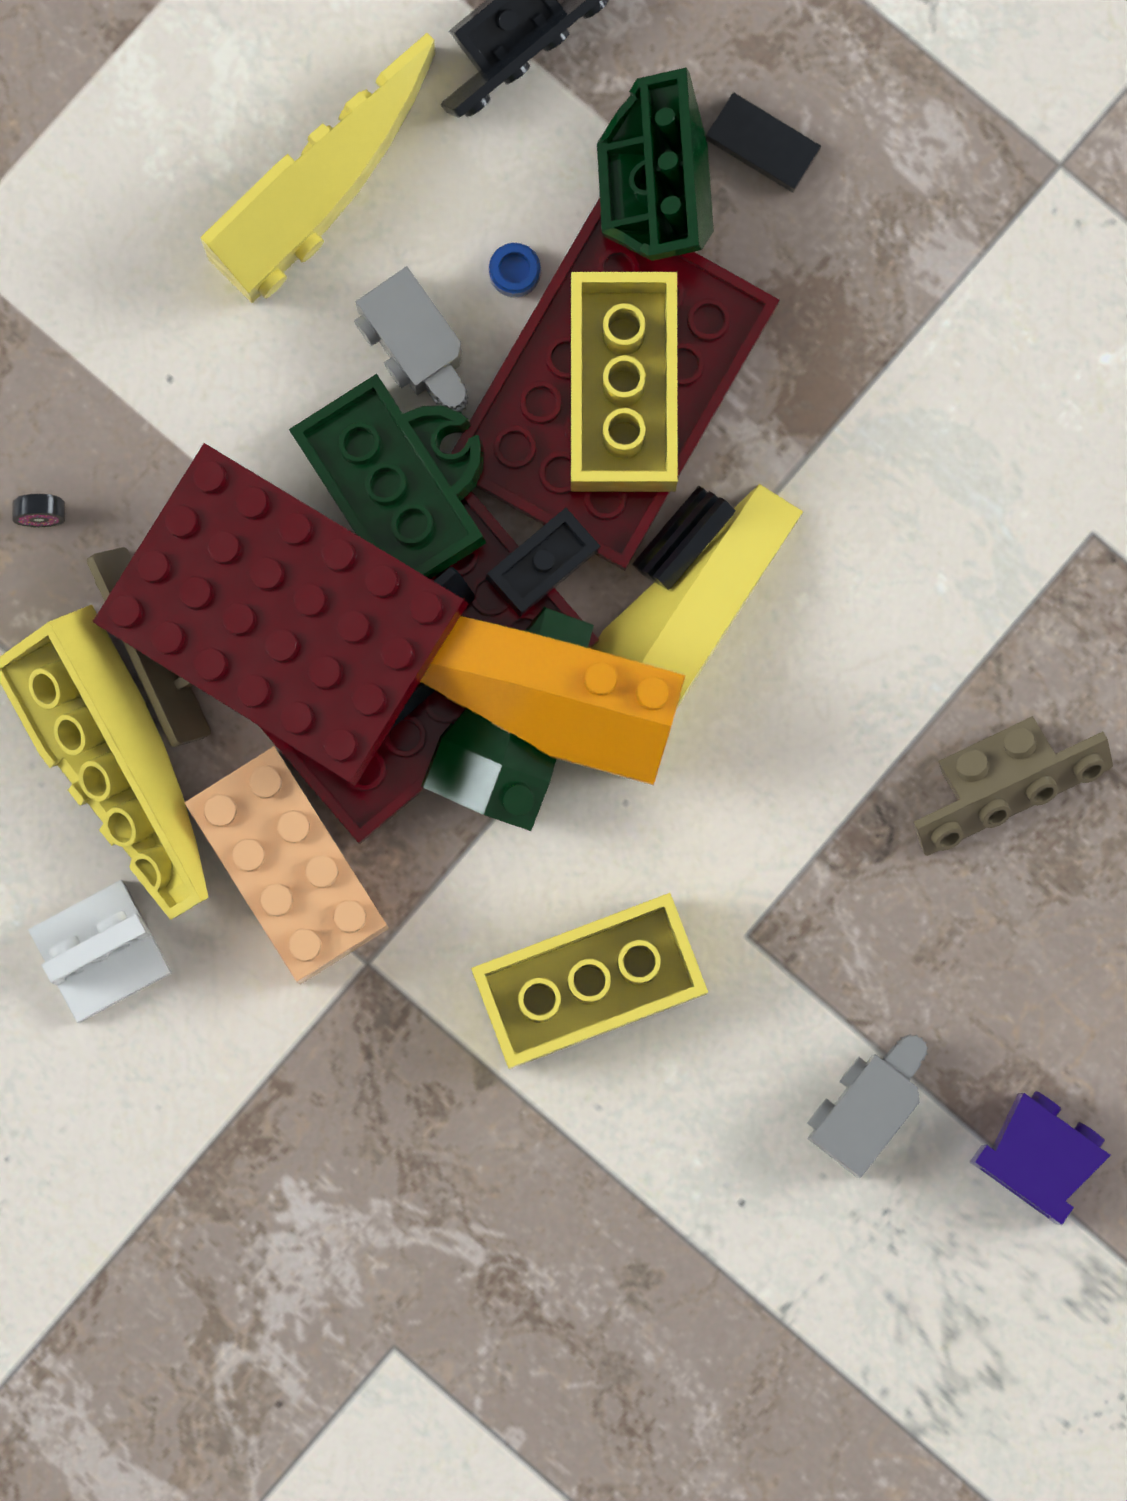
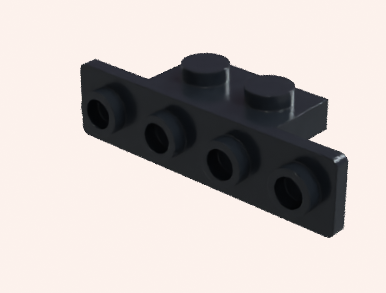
(504, 37)

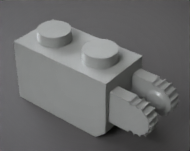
(415, 337)
(870, 1107)

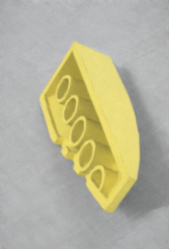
(302, 198)
(686, 623)
(101, 735)

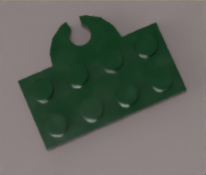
(393, 477)

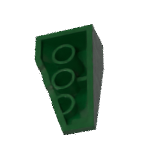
(496, 769)

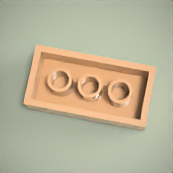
(286, 865)

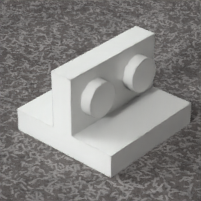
(99, 951)

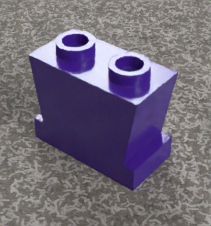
(1041, 1156)

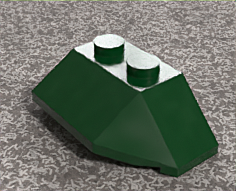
(656, 170)

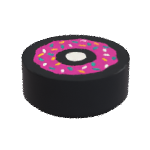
(38, 510)

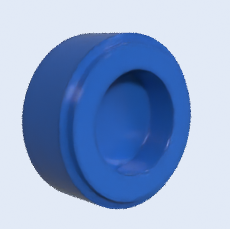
(514, 269)

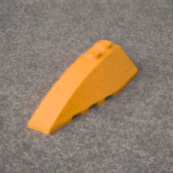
(561, 696)

